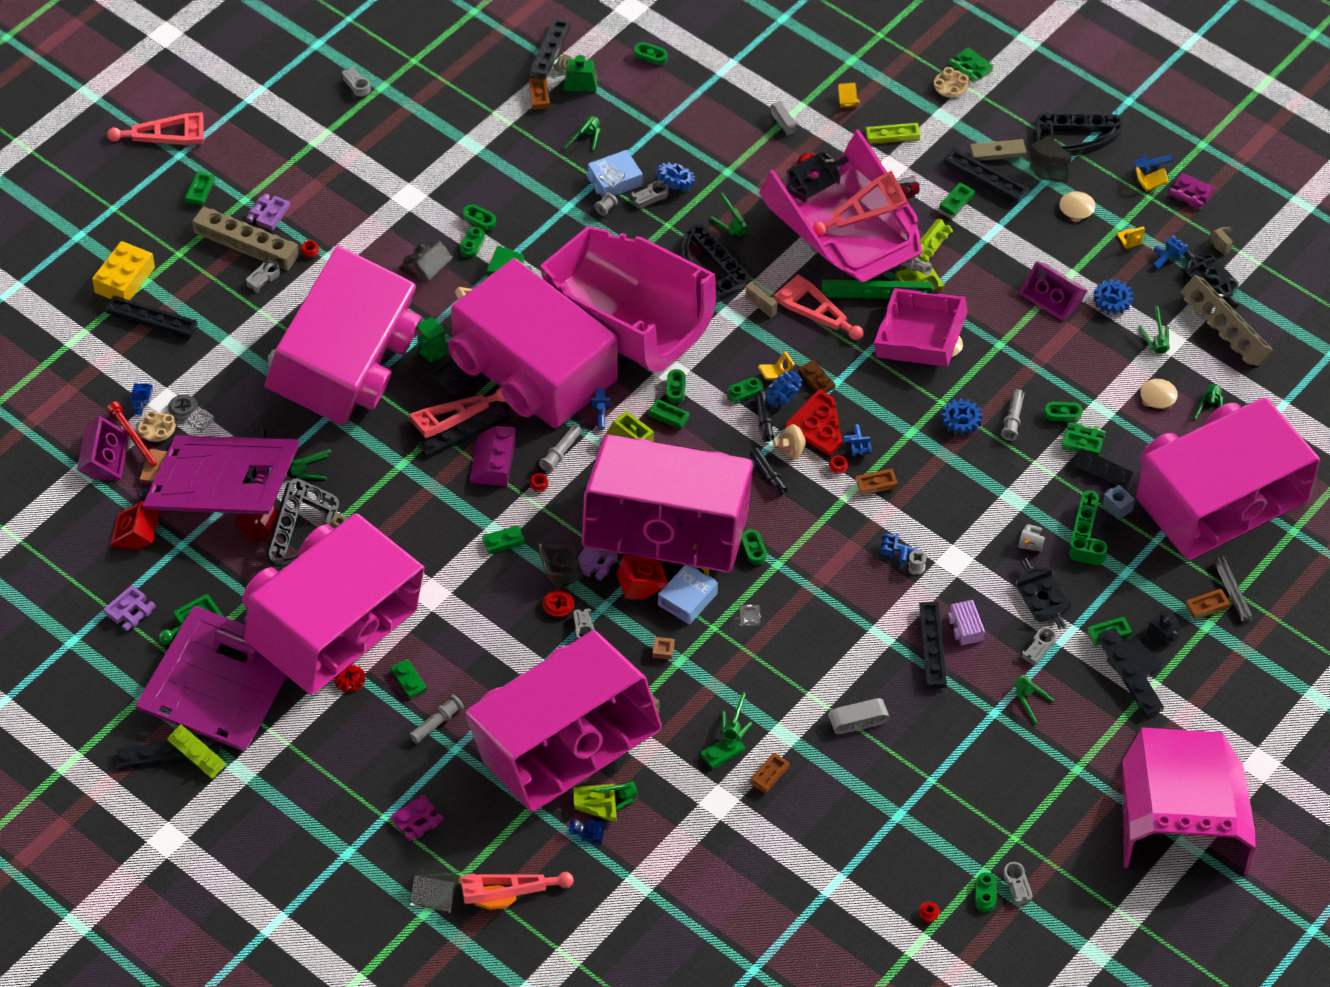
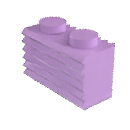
(966, 622)

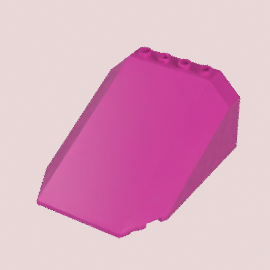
(861, 247)
(1185, 787)

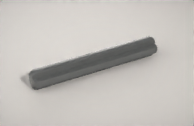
(1233, 589)

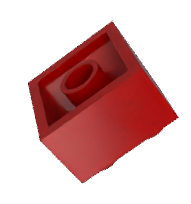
(135, 527)
(640, 577)

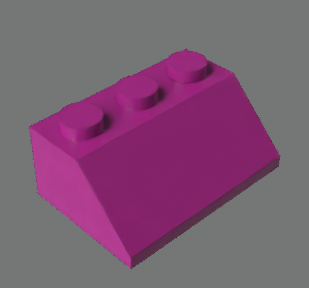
(1052, 291)
(103, 450)
(493, 456)

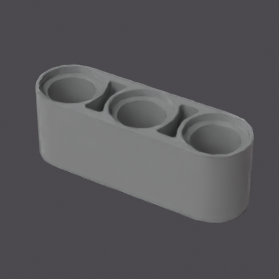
(858, 716)

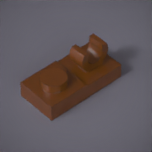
(816, 377)

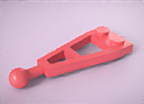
(193, 130)
(889, 188)
(797, 288)
(429, 426)
(474, 892)

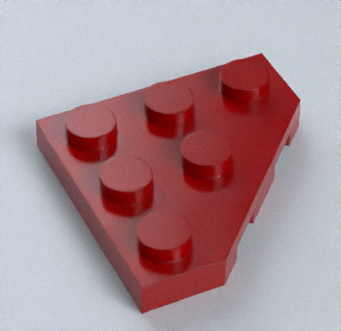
(819, 423)

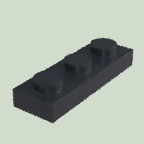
(1103, 468)

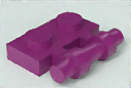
(1191, 191)
(413, 814)

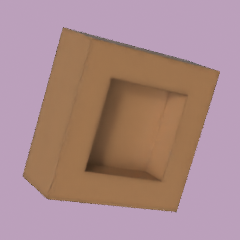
(663, 648)

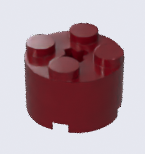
(257, 525)

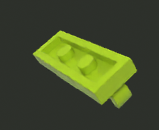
(933, 239)
(196, 751)

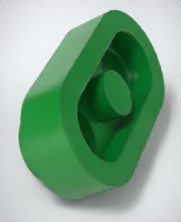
(650, 53)
(479, 217)
(474, 238)
(675, 387)
(746, 388)
(1063, 411)
(754, 548)
(985, 890)

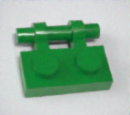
(973, 62)
(1075, 439)

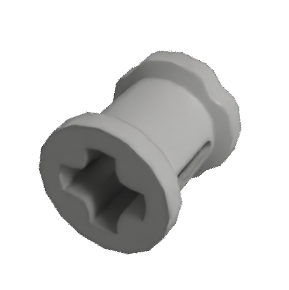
(606, 204)
(917, 559)

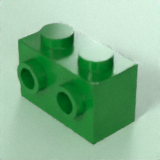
(431, 340)

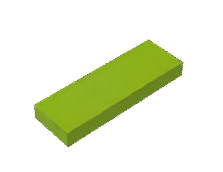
(892, 133)

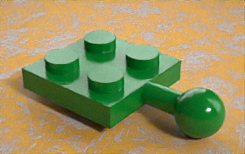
(166, 636)

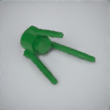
(589, 127)
(738, 225)
(1160, 343)
(1212, 396)
(299, 466)
(1026, 687)
(732, 730)
(625, 791)

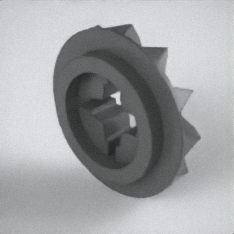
(175, 405)

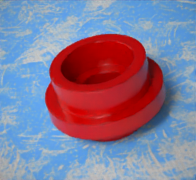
(309, 248)
(838, 460)
(539, 478)
(926, 916)

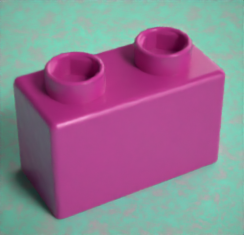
(341, 336)
(532, 344)
(1225, 476)
(648, 486)
(331, 601)
(563, 720)

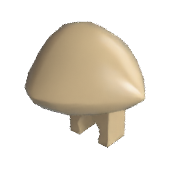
(790, 442)

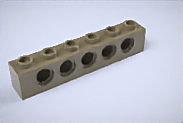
(245, 238)
(1259, 348)

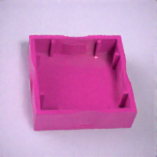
(921, 327)

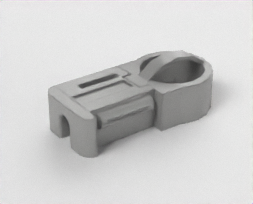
(355, 82)
(783, 117)
(648, 196)
(261, 276)
(583, 622)
(1039, 648)
(1019, 887)

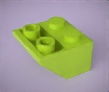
(630, 427)

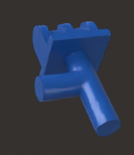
(1144, 164)
(1173, 247)
(600, 403)
(859, 444)
(890, 545)

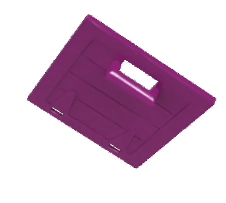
(211, 473)
(211, 689)

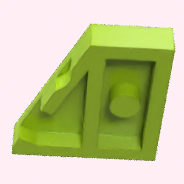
(909, 276)
(597, 804)

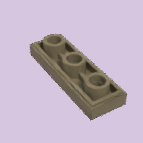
(998, 150)

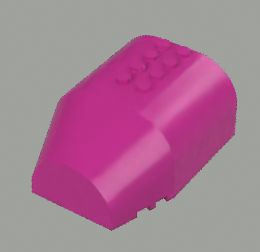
(636, 291)

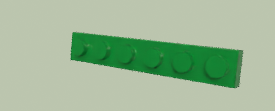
(870, 289)

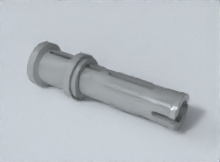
(1012, 421)
(556, 453)
(442, 714)

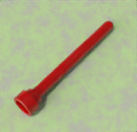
(116, 411)

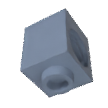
(1118, 502)

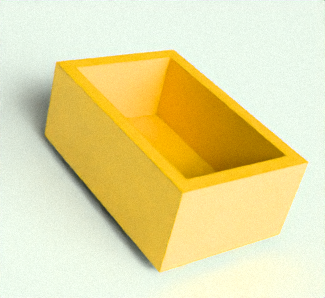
(123, 272)

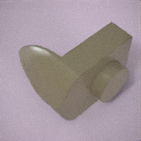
(1221, 240)

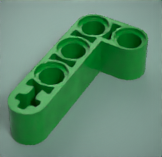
(1082, 546)

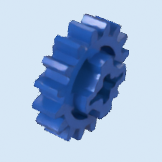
(675, 176)
(1113, 296)
(783, 389)
(961, 416)

